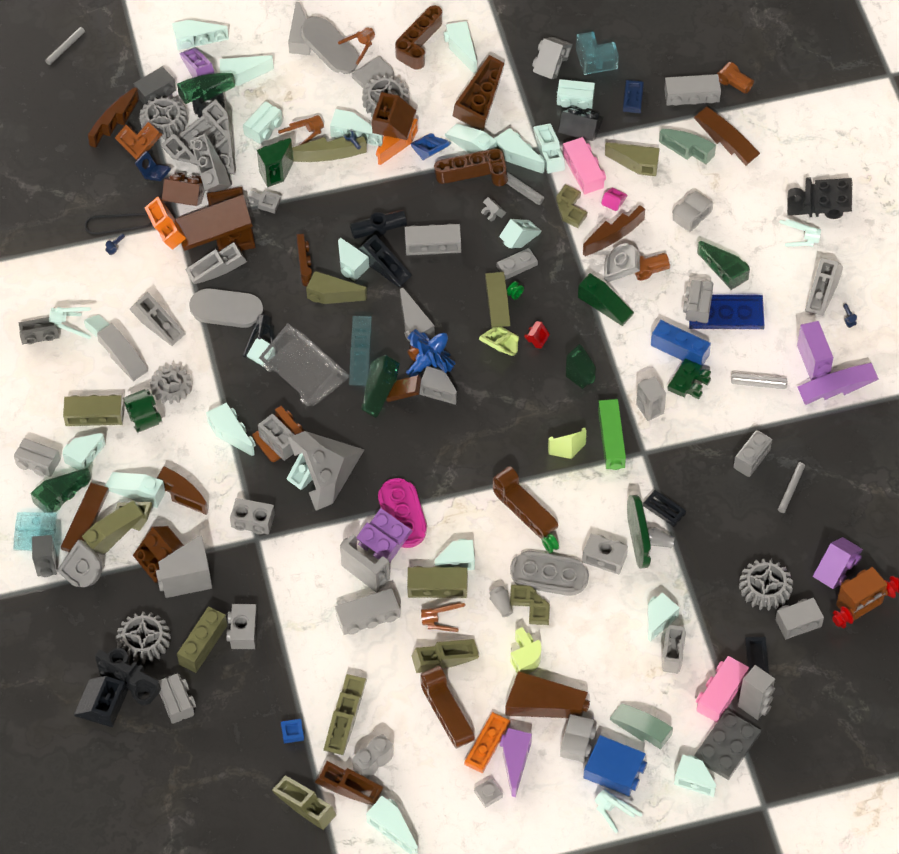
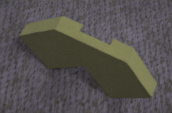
(569, 213)
(526, 596)

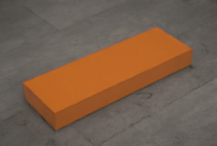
(487, 742)

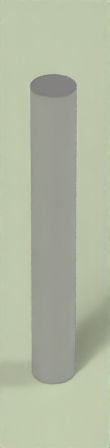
(65, 45)
(791, 487)

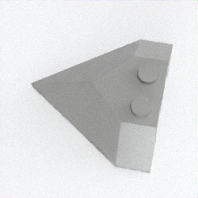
(215, 125)
(328, 464)

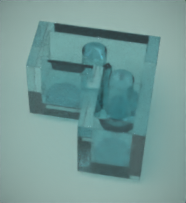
(595, 57)

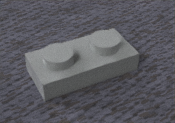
(517, 263)

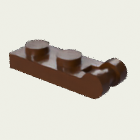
(305, 262)

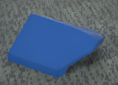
(429, 145)

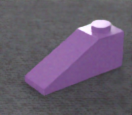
(196, 62)
(515, 753)

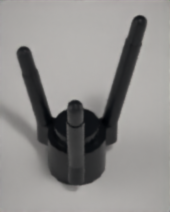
(262, 326)

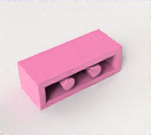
(584, 165)
(721, 688)

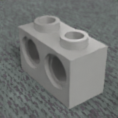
(650, 398)
(276, 436)
(253, 512)

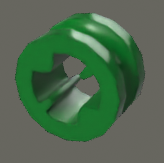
(515, 290)
(550, 543)

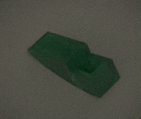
(205, 86)

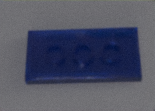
(734, 313)

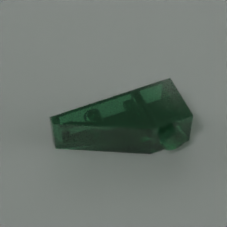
(724, 264)

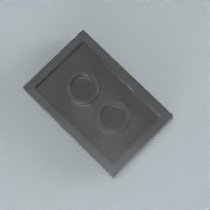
(727, 744)

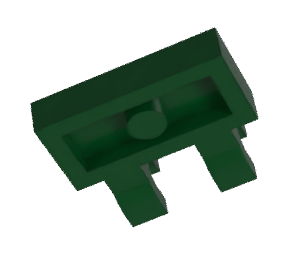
(685, 377)

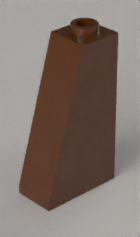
(544, 698)

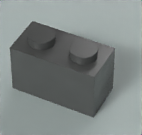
(155, 85)
(44, 555)

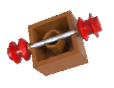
(862, 595)

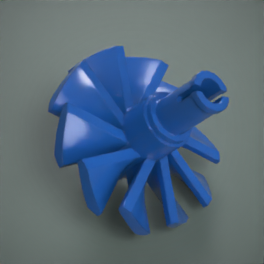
(429, 352)

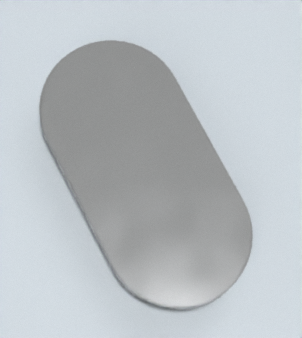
(324, 39)
(225, 307)
(549, 573)

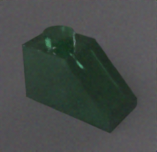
(580, 367)

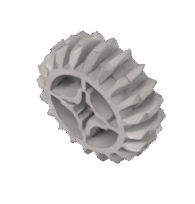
(373, 91)
(163, 114)
(755, 578)
(133, 632)

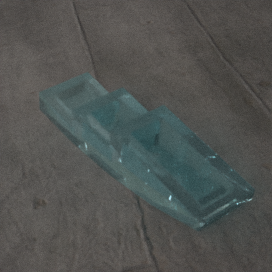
(360, 350)

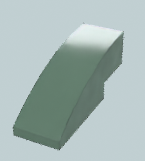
(688, 144)
(642, 725)

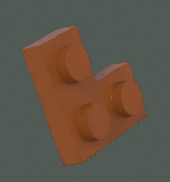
(138, 143)

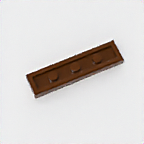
(86, 515)

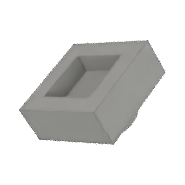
(488, 793)

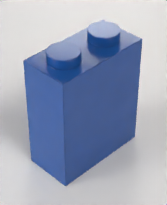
(615, 766)

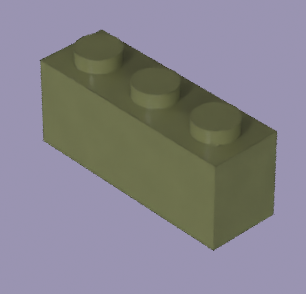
(93, 410)
(437, 582)
(202, 639)

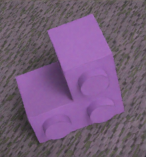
(837, 560)

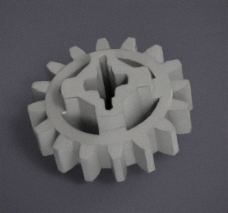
(171, 384)

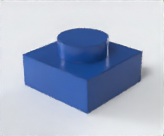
(292, 731)

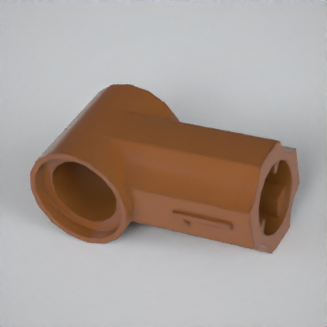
(731, 75)
(652, 265)

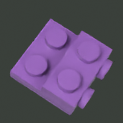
(383, 535)

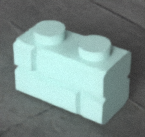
(575, 94)
(263, 122)

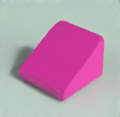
(613, 199)

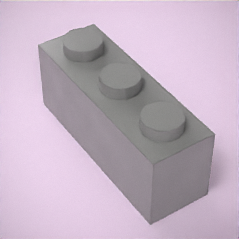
(692, 89)
(433, 239)
(367, 612)
(756, 692)

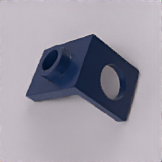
(153, 171)

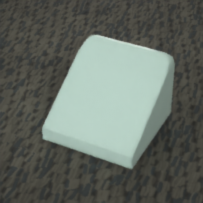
(95, 324)
(257, 349)

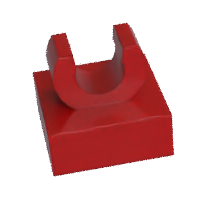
(537, 335)

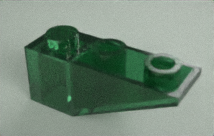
(380, 381)
(56, 491)

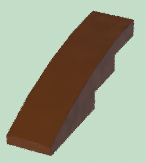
(116, 114)
(727, 135)
(610, 233)

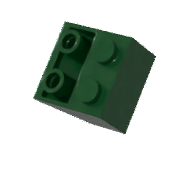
(275, 161)

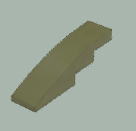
(322, 150)
(345, 714)

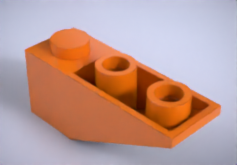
(392, 145)

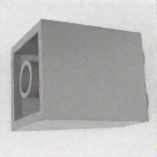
(185, 570)

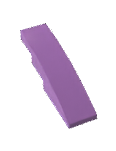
(838, 382)

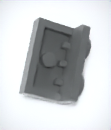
(37, 331)

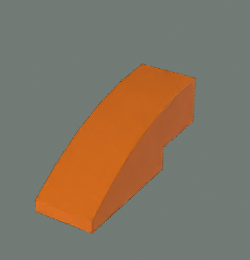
(165, 223)

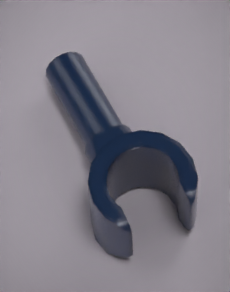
(353, 139)
(111, 245)
(850, 321)

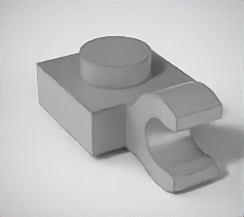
(267, 201)

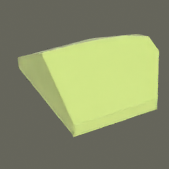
(501, 340)
(567, 445)

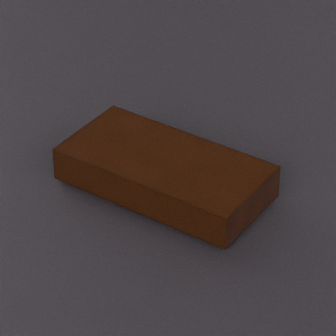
(404, 388)

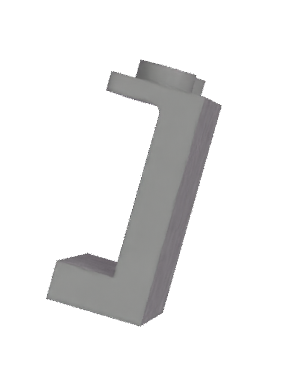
(361, 567)

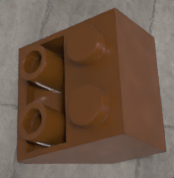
(393, 117)
(183, 189)
(155, 547)

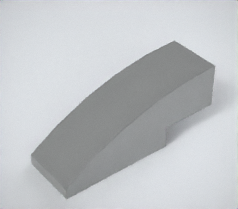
(216, 264)
(121, 352)

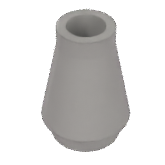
(660, 538)
(501, 600)

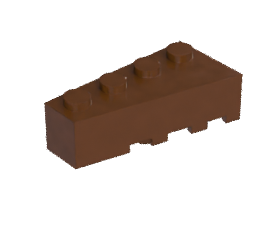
(477, 99)

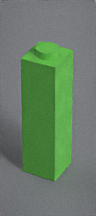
(611, 434)

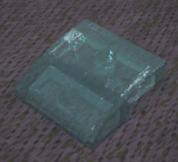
(32, 524)

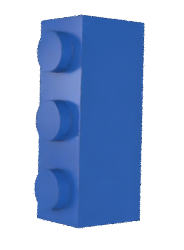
(680, 343)

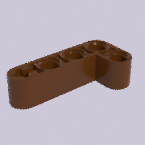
(409, 45)
(473, 166)
(522, 504)
(445, 707)

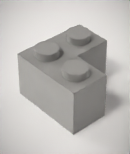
(550, 57)

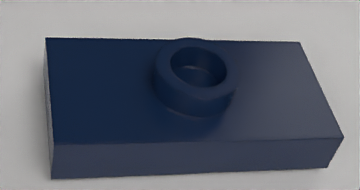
(633, 96)

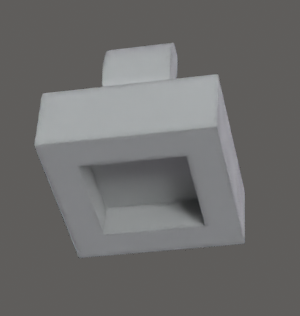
(492, 207)

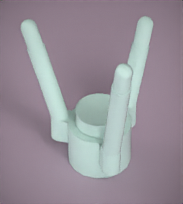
(811, 234)
(59, 314)
(608, 801)

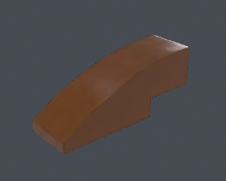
(182, 490)
(348, 783)

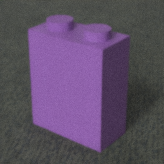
(814, 350)

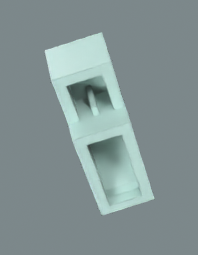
(549, 148)

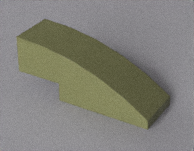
(497, 299)
(445, 654)
(304, 802)

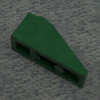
(604, 299)

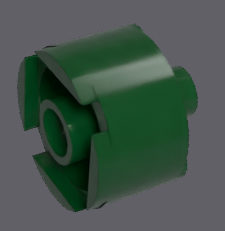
(141, 410)

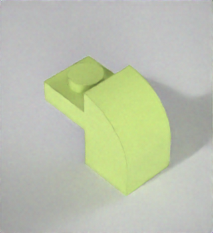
(528, 656)

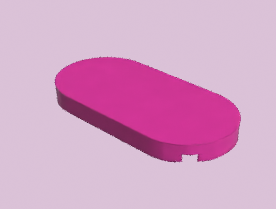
(402, 502)

